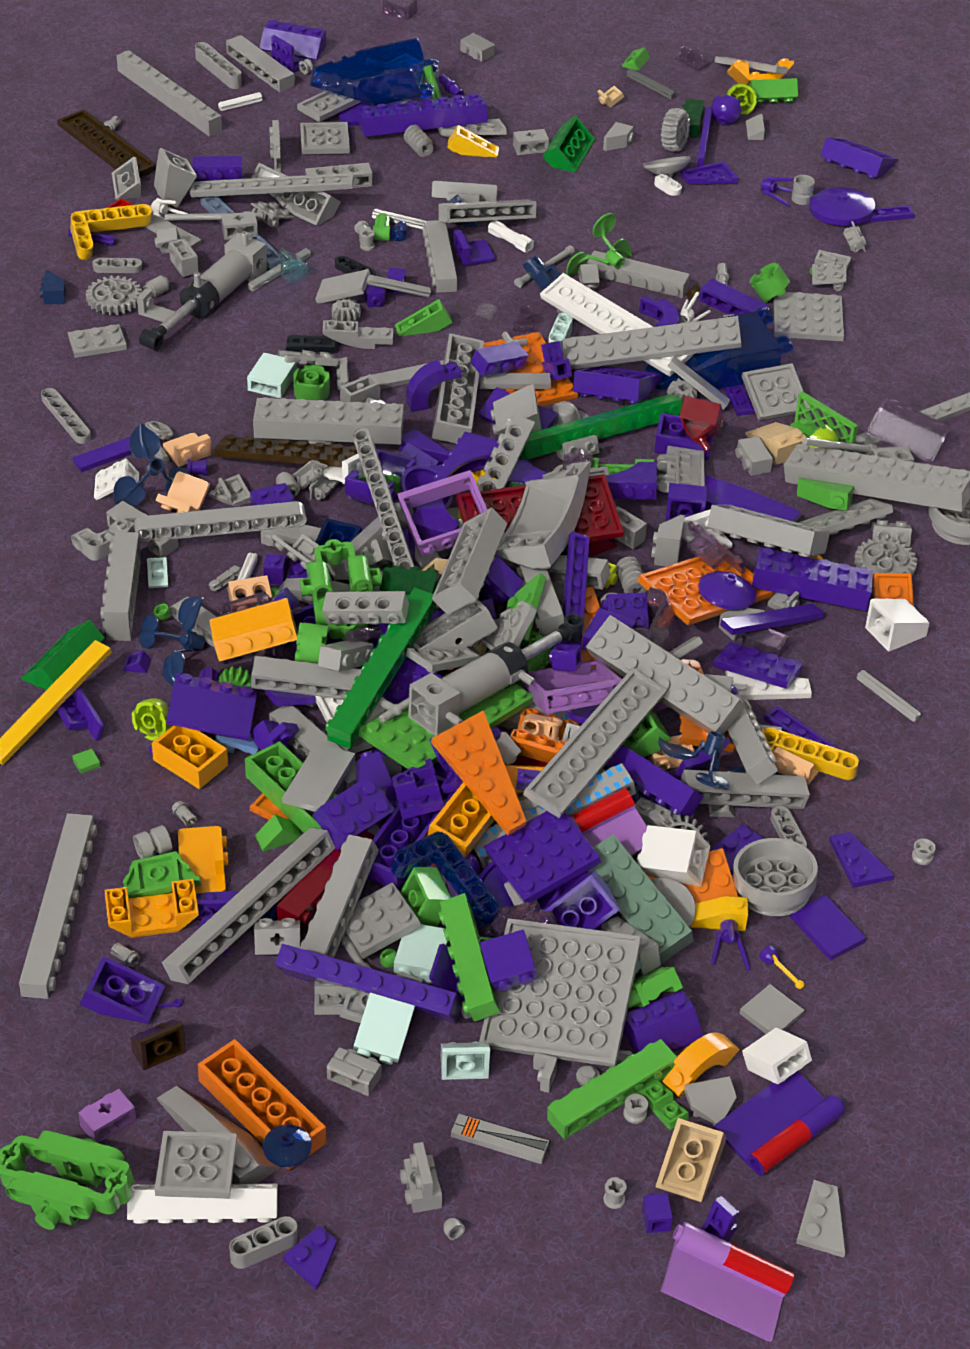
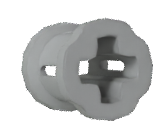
(614, 1195)

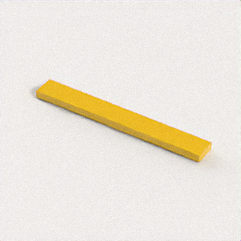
(52, 699)

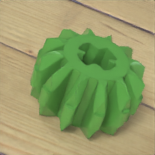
(236, 677)

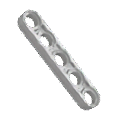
(65, 409)

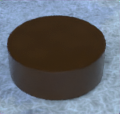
(691, 292)

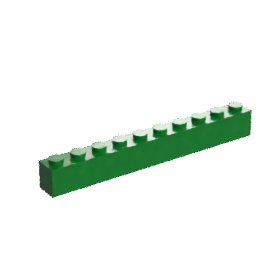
(601, 425)
(379, 671)

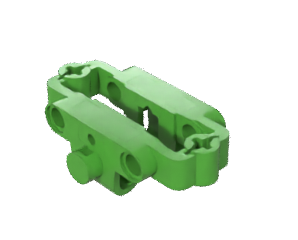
(319, 582)
(61, 1199)

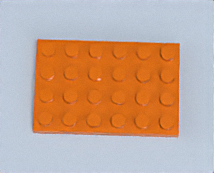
(560, 389)
(681, 587)

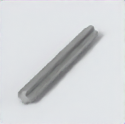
(274, 272)

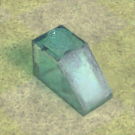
(292, 267)

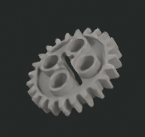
(113, 295)
(885, 557)

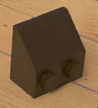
(159, 1044)

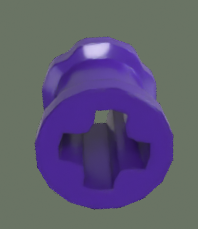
(197, 467)

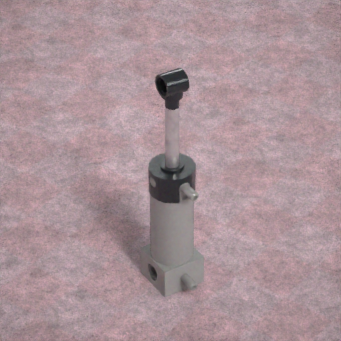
(242, 261)
(438, 702)

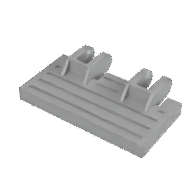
(681, 467)

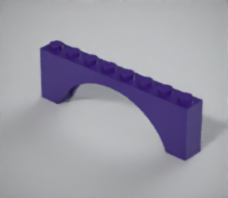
(469, 454)
(632, 483)
(321, 968)

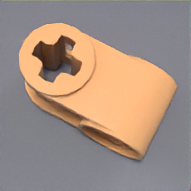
(543, 725)

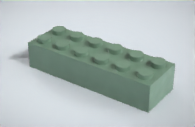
(640, 899)

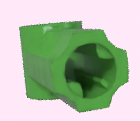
(382, 228)

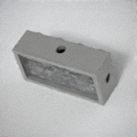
(457, 629)

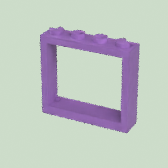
(432, 492)
(573, 696)

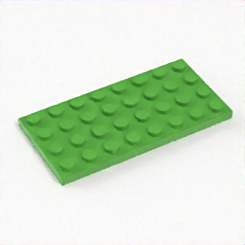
(410, 743)

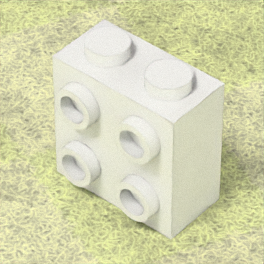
(777, 1055)

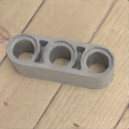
(272, 1234)

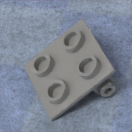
(272, 212)
(829, 273)

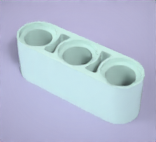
(561, 329)

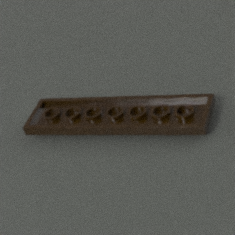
(103, 141)
(283, 450)

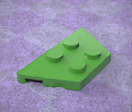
(530, 593)
(154, 875)

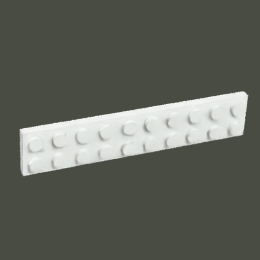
(598, 313)

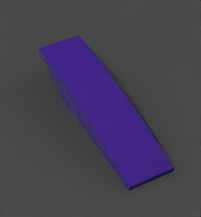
(725, 493)

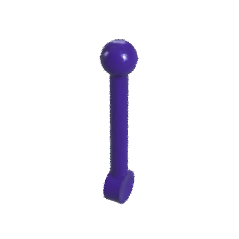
(177, 1003)

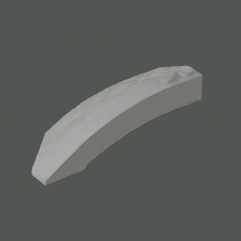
(546, 517)

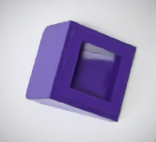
(137, 662)

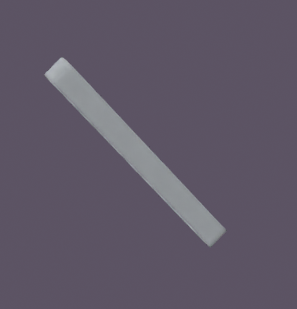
(382, 498)

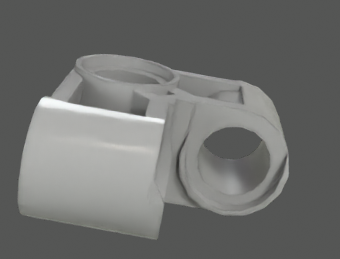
(91, 544)

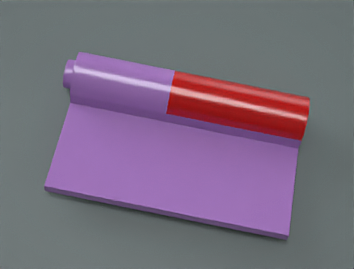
(611, 816)
(726, 1281)

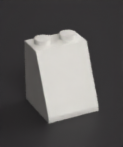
(895, 622)
(674, 854)

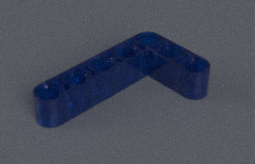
(452, 872)

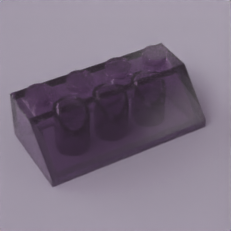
(908, 427)

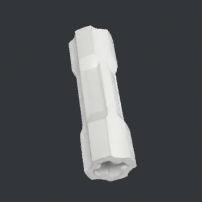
(519, 240)

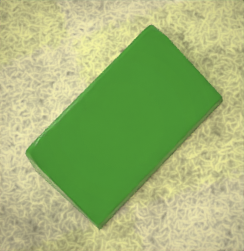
(636, 59)

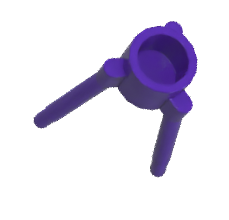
(769, 185)
(730, 934)

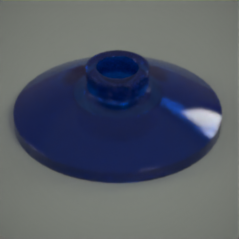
(287, 1153)

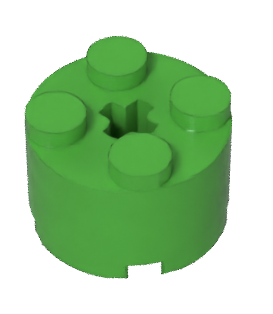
(770, 282)
(311, 383)
(309, 641)

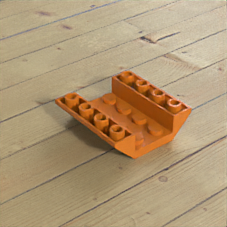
(538, 746)

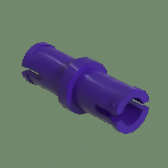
(450, 86)

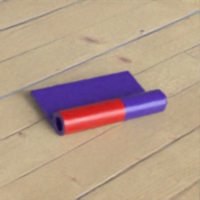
(778, 1122)

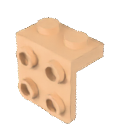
(188, 447)
(185, 494)
(793, 765)

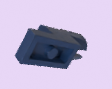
(540, 273)

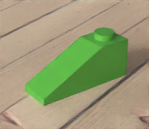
(427, 320)
(826, 493)

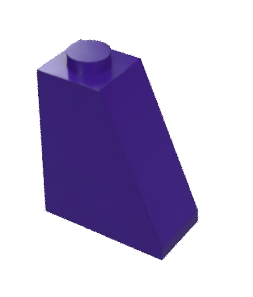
(373, 765)

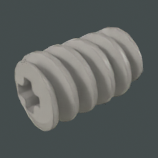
(418, 140)
(628, 572)

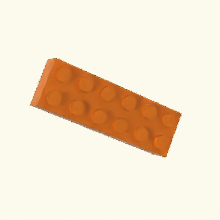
(255, 1094)

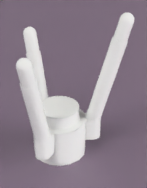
(160, 207)
(687, 314)

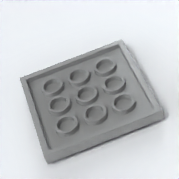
(808, 316)

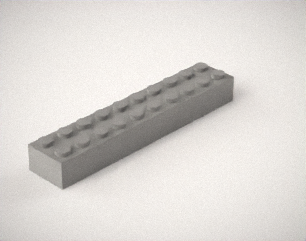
(882, 476)

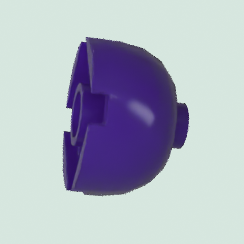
(726, 109)

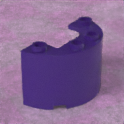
(391, 464)

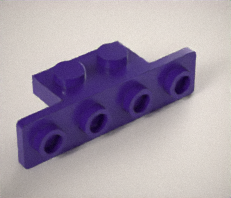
(79, 714)

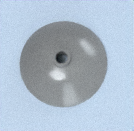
(668, 165)

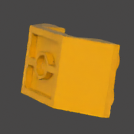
(740, 71)
(152, 913)

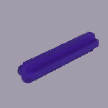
(100, 238)

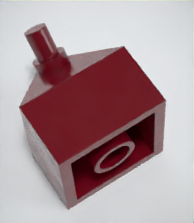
(701, 420)

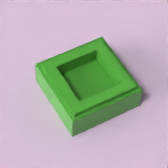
(86, 761)

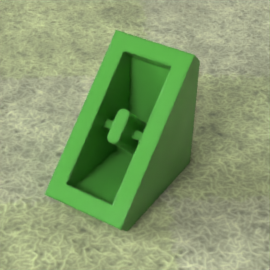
(277, 833)

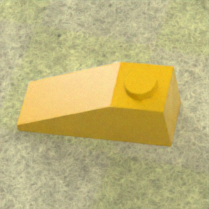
(469, 144)
(713, 912)

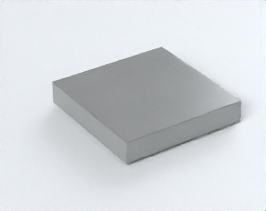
(771, 1010)

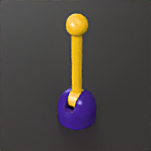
(771, 956)

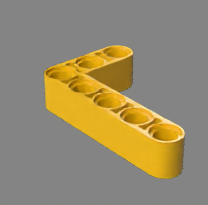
(105, 220)
(818, 753)

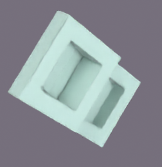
(157, 572)

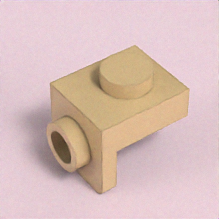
(610, 97)

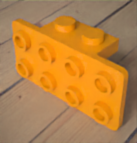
(204, 854)

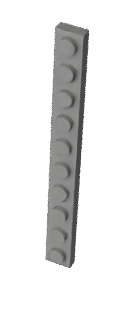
(272, 185)
(939, 412)

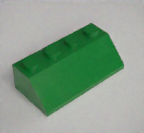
(569, 145)
(62, 655)

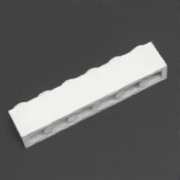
(245, 1203)

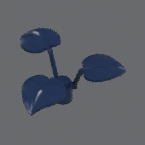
(143, 443)
(190, 641)
(713, 748)

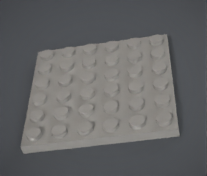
(577, 1001)

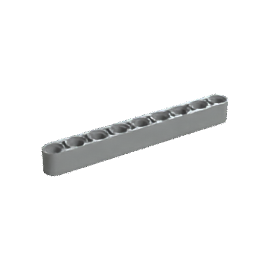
(220, 521)

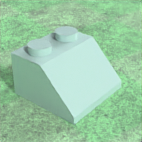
(465, 1060)

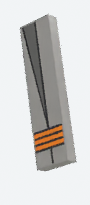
(500, 1138)

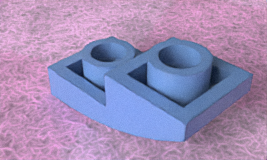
(232, 743)

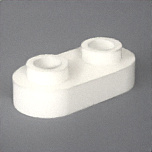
(668, 185)

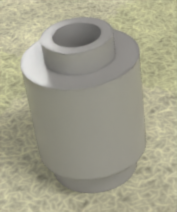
(158, 285)
(291, 483)

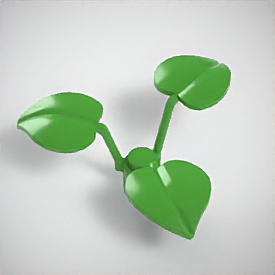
(615, 256)

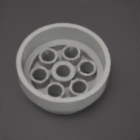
(952, 524)
(775, 876)

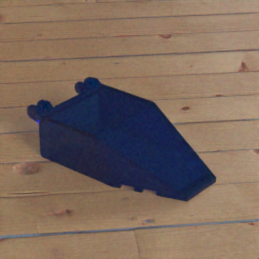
(378, 74)
(726, 366)

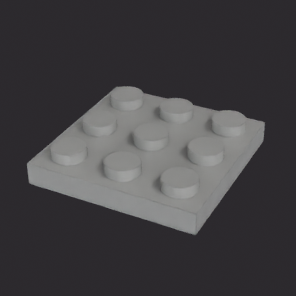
(324, 138)
(773, 391)
(380, 920)
(196, 1164)

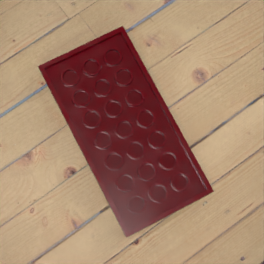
(597, 518)

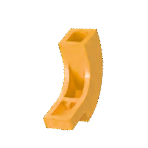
(697, 1058)

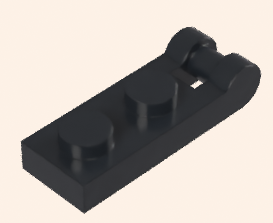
(310, 343)

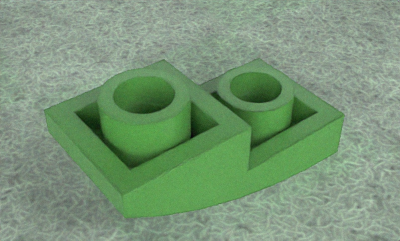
(663, 1105)

